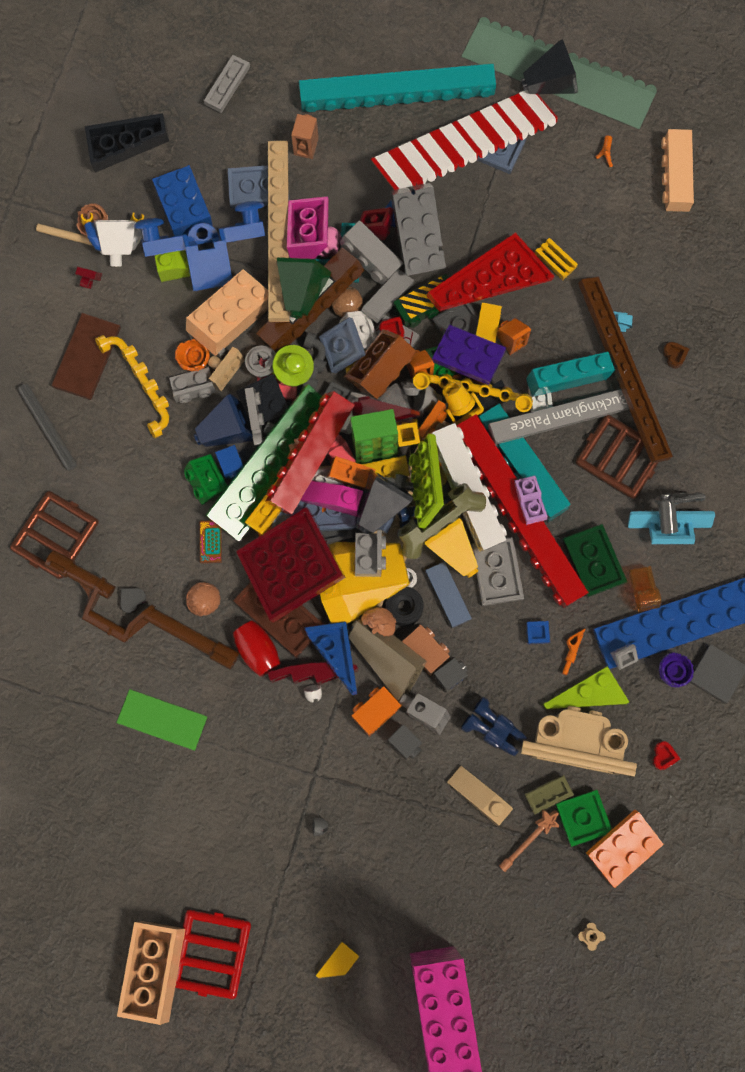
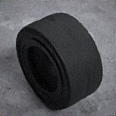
(413, 615)

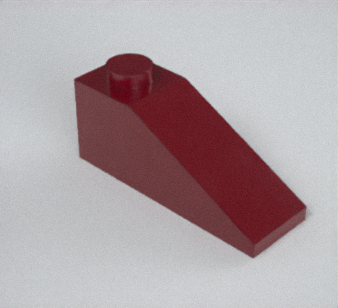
(366, 405)

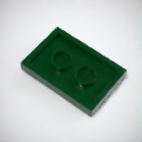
(595, 560)

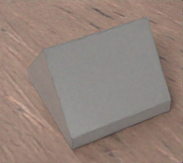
(625, 656)

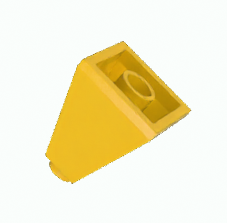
(454, 548)

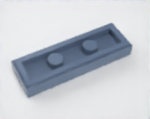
(448, 595)

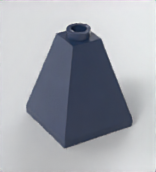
(224, 425)

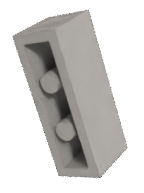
(371, 253)

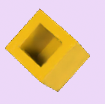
(408, 432)

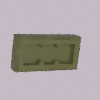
(548, 794)

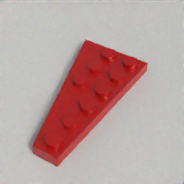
(499, 271)

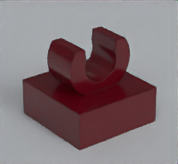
(88, 276)

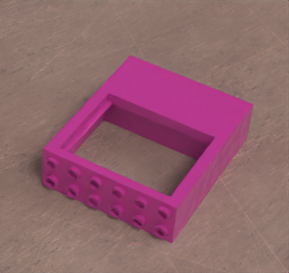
(445, 1011)

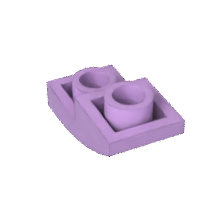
(530, 500)

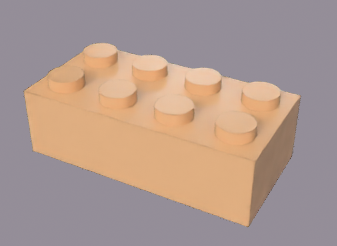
(228, 312)
(151, 972)

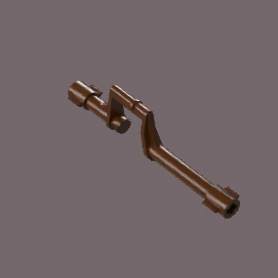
(99, 586)

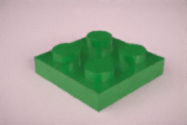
(583, 818)

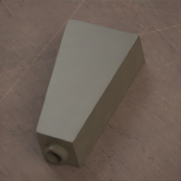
(389, 657)

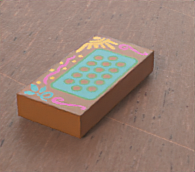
(210, 542)

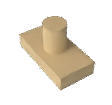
(225, 368)

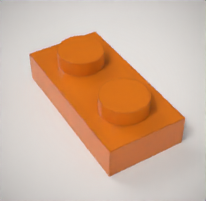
(436, 416)

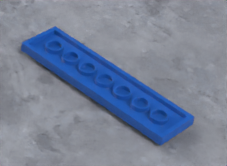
(675, 622)

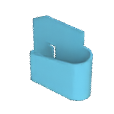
(624, 320)

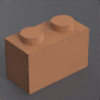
(305, 136)
(425, 645)

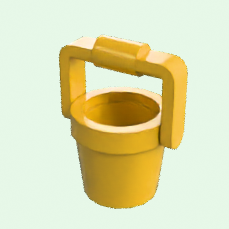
(460, 402)

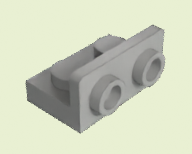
(192, 385)
(369, 554)

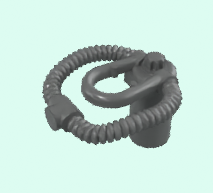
(667, 508)

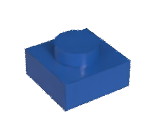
(538, 632)

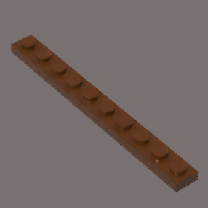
(625, 370)

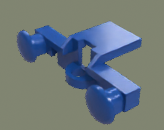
(208, 266)

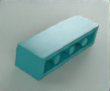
(570, 374)

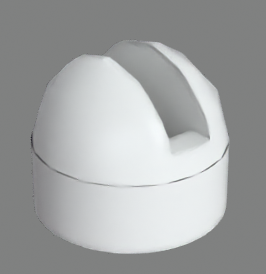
(313, 692)

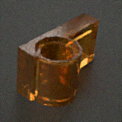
(644, 589)

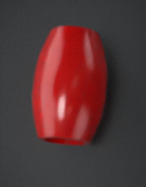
(256, 648)

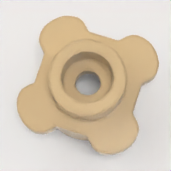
(585, 936)

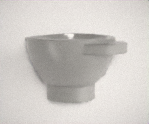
(426, 400)

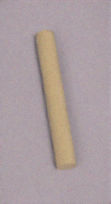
(63, 234)

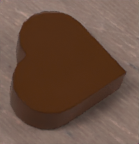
(675, 353)

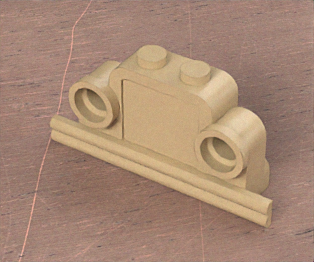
(581, 742)

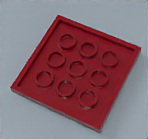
(290, 564)

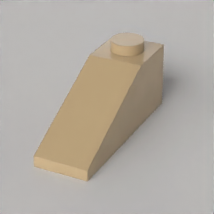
(480, 796)

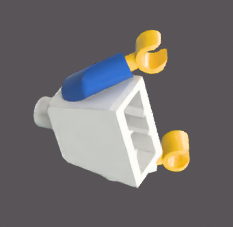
(113, 236)

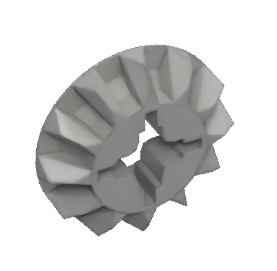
(252, 359)

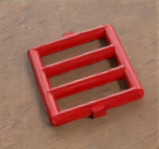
(239, 948)

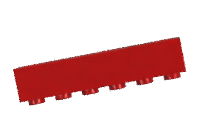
(309, 453)

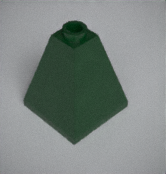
(301, 284)

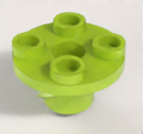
(293, 365)

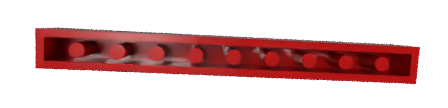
(534, 537)

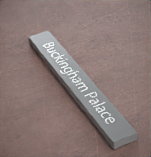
(557, 417)

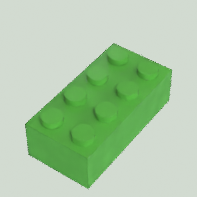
(374, 436)

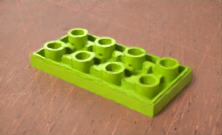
(426, 481)

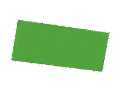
(162, 719)

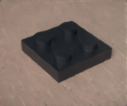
(272, 399)

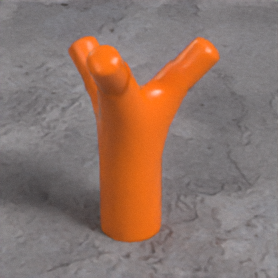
(606, 150)

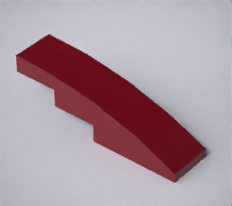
(321, 671)

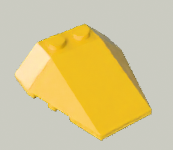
(356, 595)

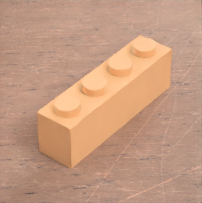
(678, 170)

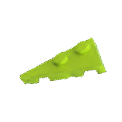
(596, 690)

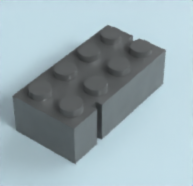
(418, 229)

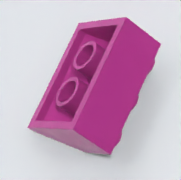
(307, 227)

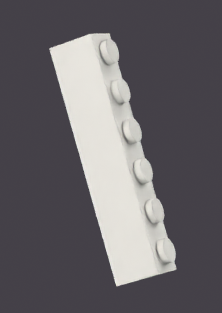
(459, 469)

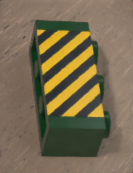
(416, 306)

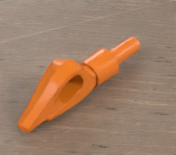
(570, 658)

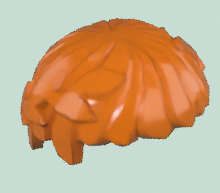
(192, 355)

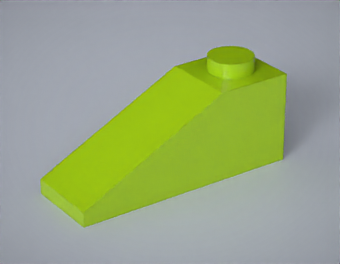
(172, 265)

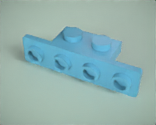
(686, 522)

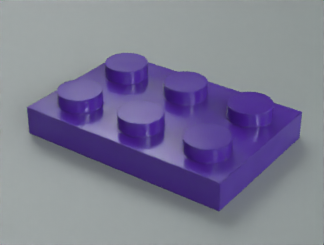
(469, 354)

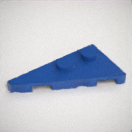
(334, 646)

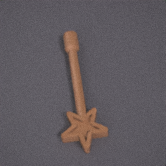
(545, 824)

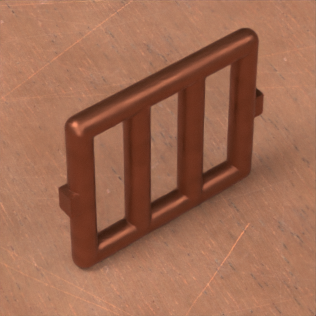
(598, 471)
(38, 513)

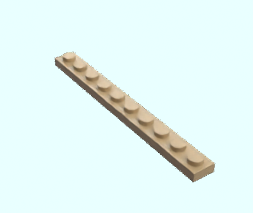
(277, 226)

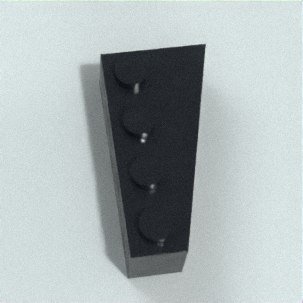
(123, 139)

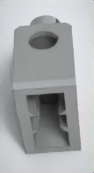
(432, 717)

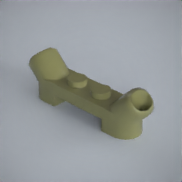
(462, 500)

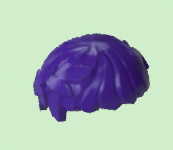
(676, 670)

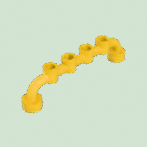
(139, 370)
(523, 401)

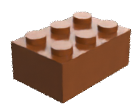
(381, 364)

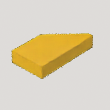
(339, 962)

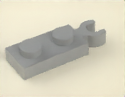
(256, 418)

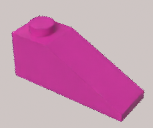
(334, 497)

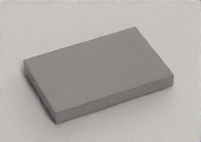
(498, 573)

